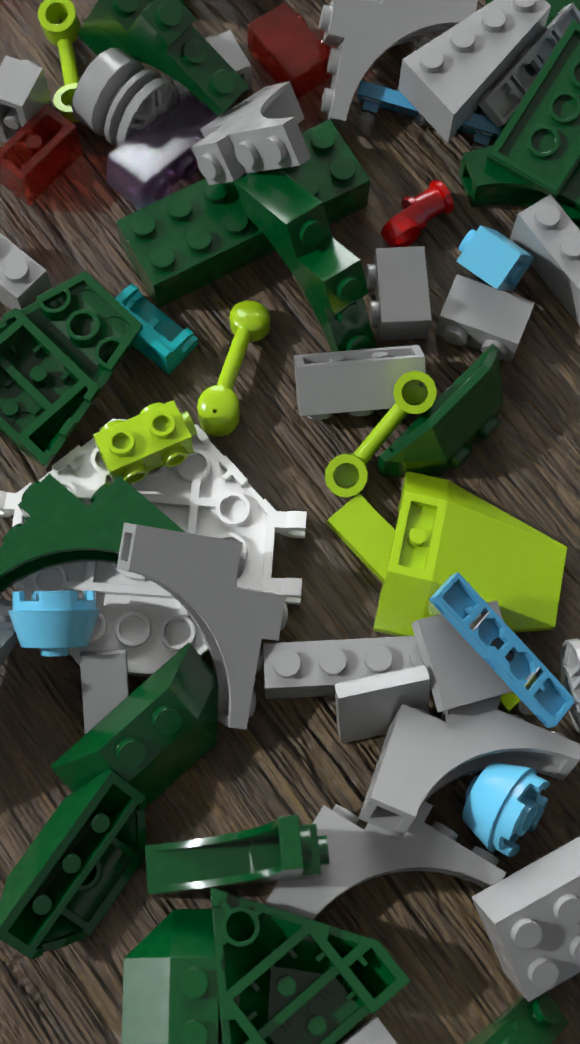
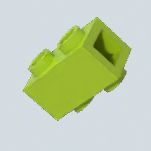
(146, 442)

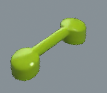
(60, 27)
(248, 323)
(348, 471)

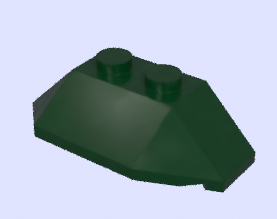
(451, 425)
(152, 731)
(74, 867)
(173, 983)

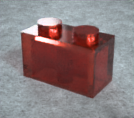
(289, 49)
(38, 154)

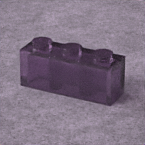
(159, 153)

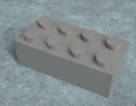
(536, 921)

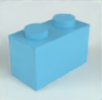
(494, 258)

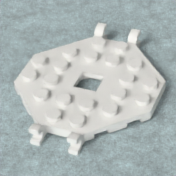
(200, 496)

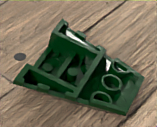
(58, 361)

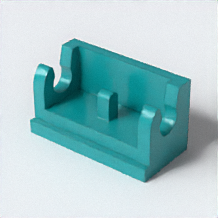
(161, 337)

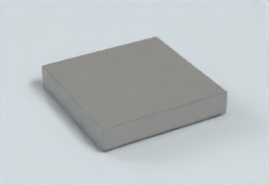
(454, 667)
(370, 703)

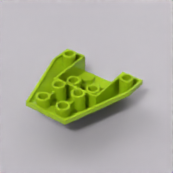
(454, 531)

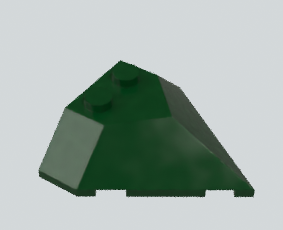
(293, 975)

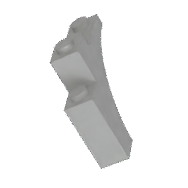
(368, 30)
(253, 137)
(231, 618)
(431, 752)
(374, 852)

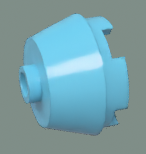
(54, 620)
(504, 805)

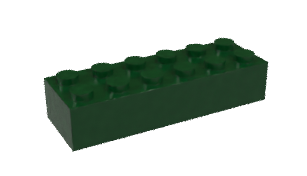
(205, 230)

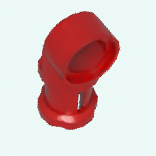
(417, 211)

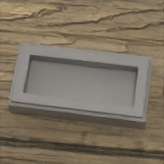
(103, 683)

